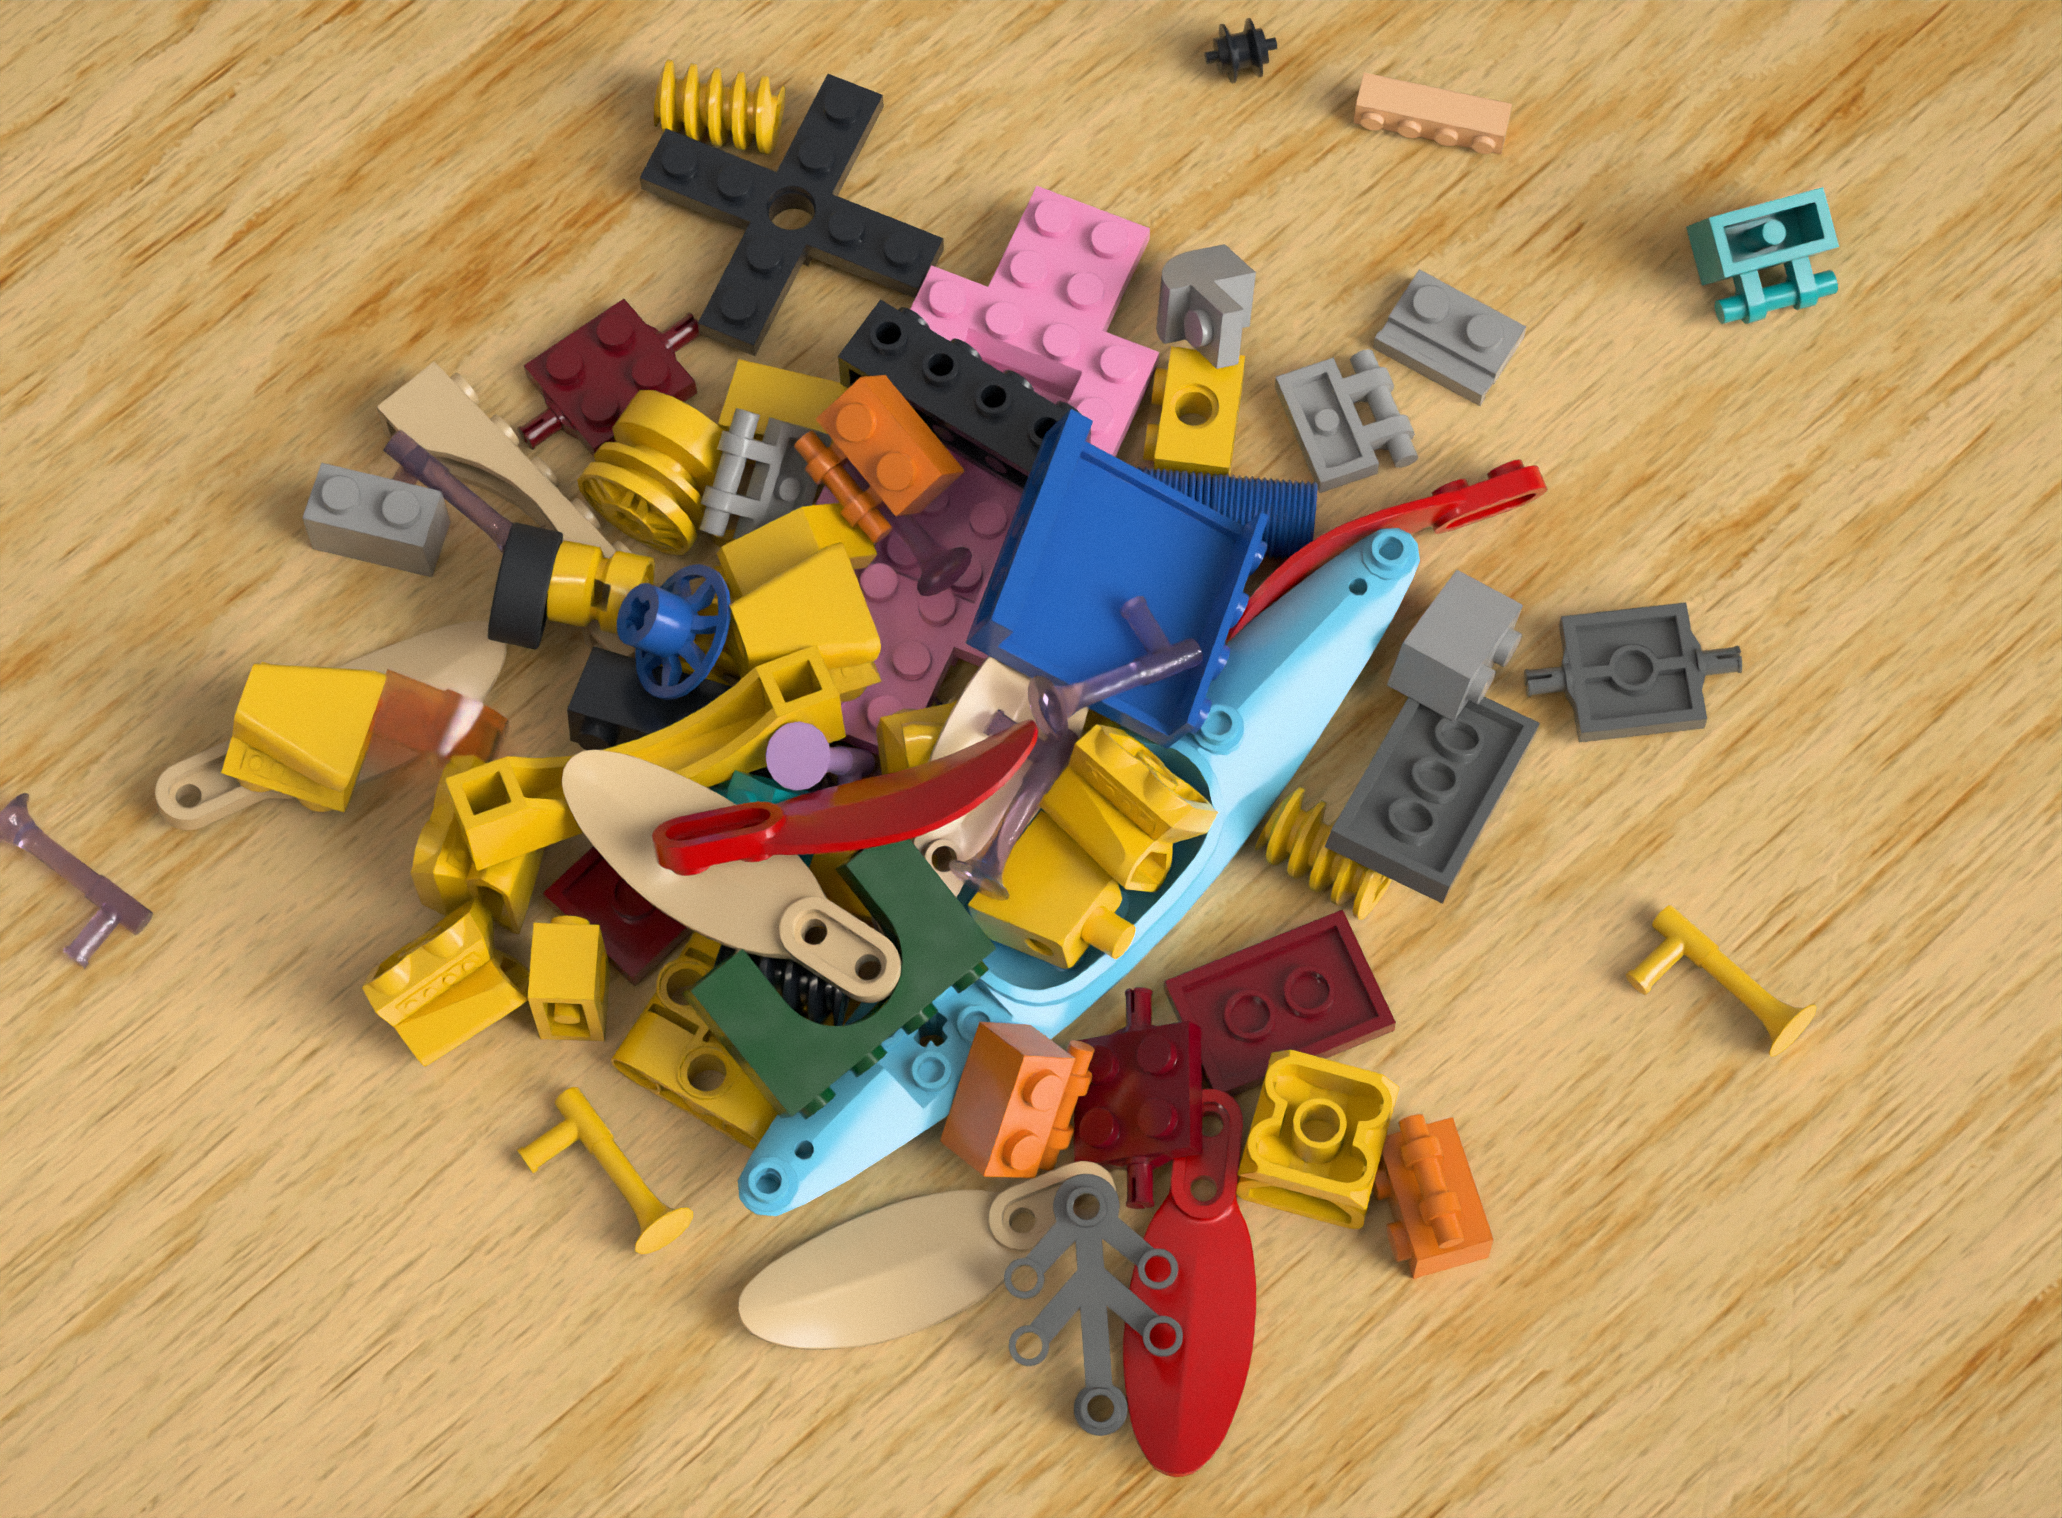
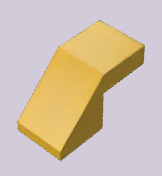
(789, 540)

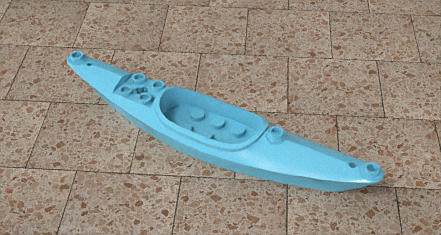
(1264, 719)

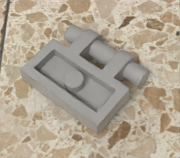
(1329, 427)
(777, 481)

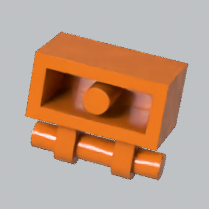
(887, 446)
(1016, 1100)
(1431, 1198)

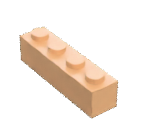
(1432, 113)

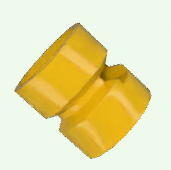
(580, 579)

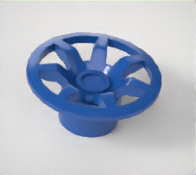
(665, 623)

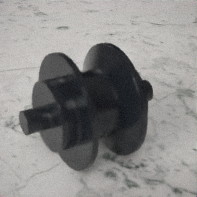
(1240, 50)

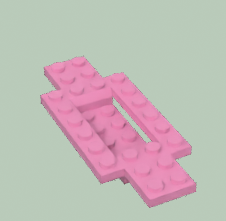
(1050, 325)

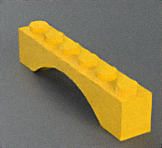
(521, 802)

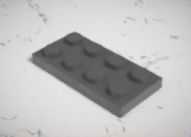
(1431, 793)

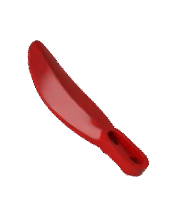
(1446, 510)
(850, 814)
(1189, 1399)

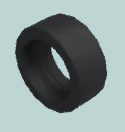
(522, 586)

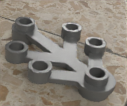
(1092, 1291)

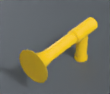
(1684, 938)
(656, 1221)

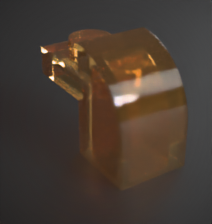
(436, 721)

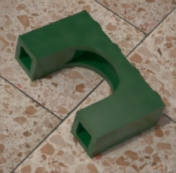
(800, 1059)

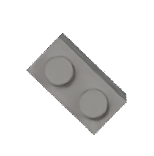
(376, 519)
(1456, 645)

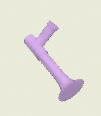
(802, 756)

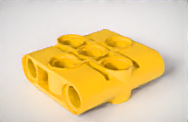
(675, 1045)

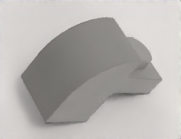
(1206, 302)

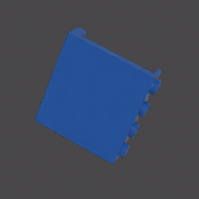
(1089, 543)

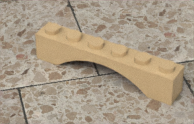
(484, 452)

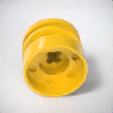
(655, 472)

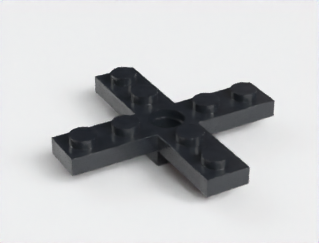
(807, 181)

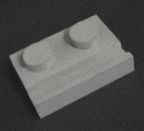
(1449, 337)

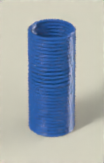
(1288, 504)

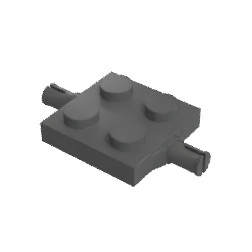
(1633, 672)

